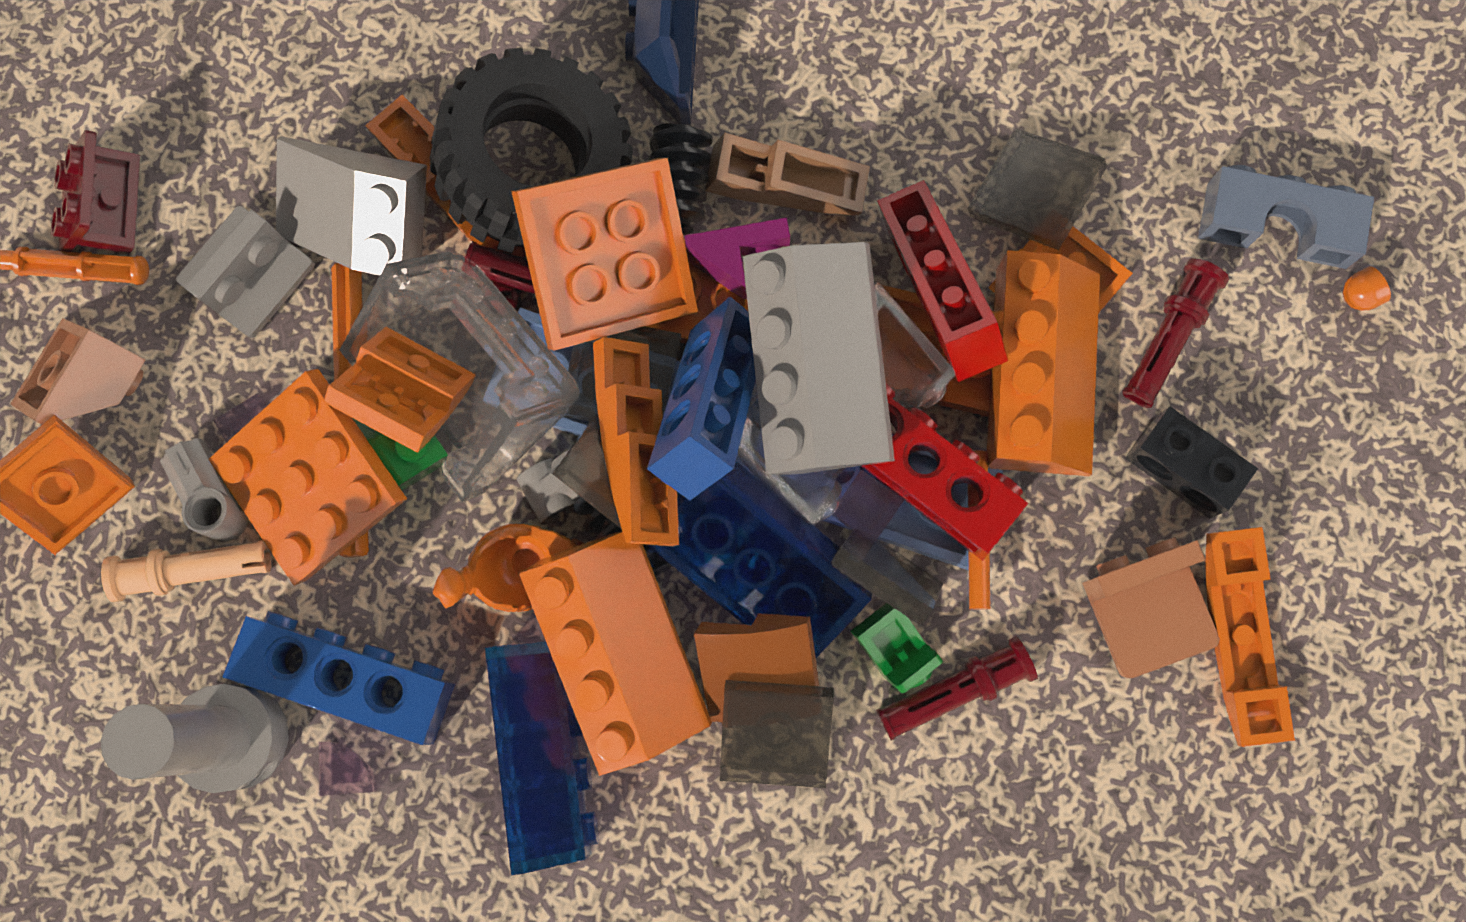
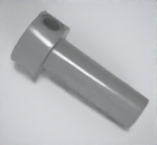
(212, 740)

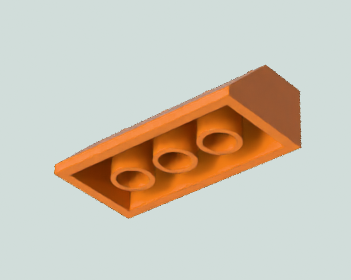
(1048, 385)
(616, 651)

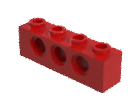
(943, 281)
(973, 527)

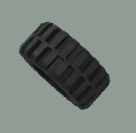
(519, 90)

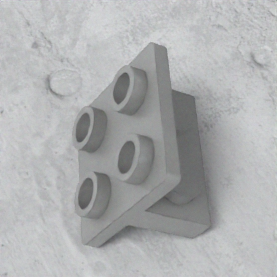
(245, 271)

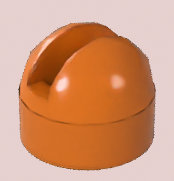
(1366, 289)

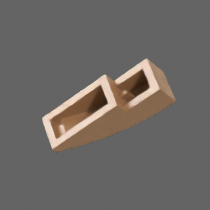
(786, 176)

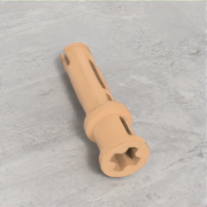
(162, 572)

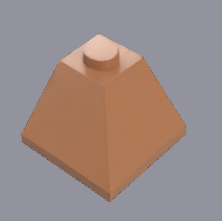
(77, 375)

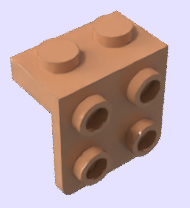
(1152, 608)

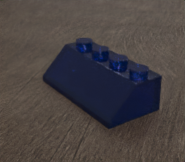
(762, 558)
(538, 760)

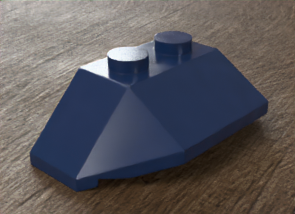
(665, 52)

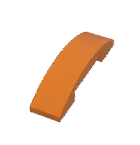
(1245, 653)

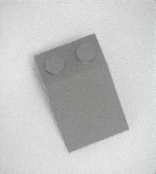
(349, 204)

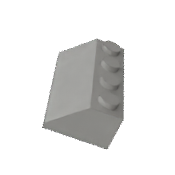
(818, 358)

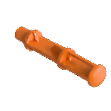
(75, 265)

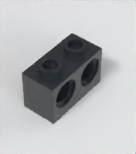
(1191, 463)

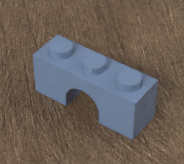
(1328, 220)

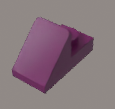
(721, 250)

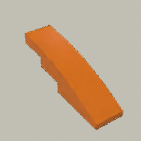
(408, 138)
(629, 426)

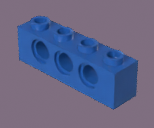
(707, 403)
(260, 664)

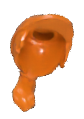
(496, 566)

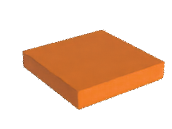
(58, 485)

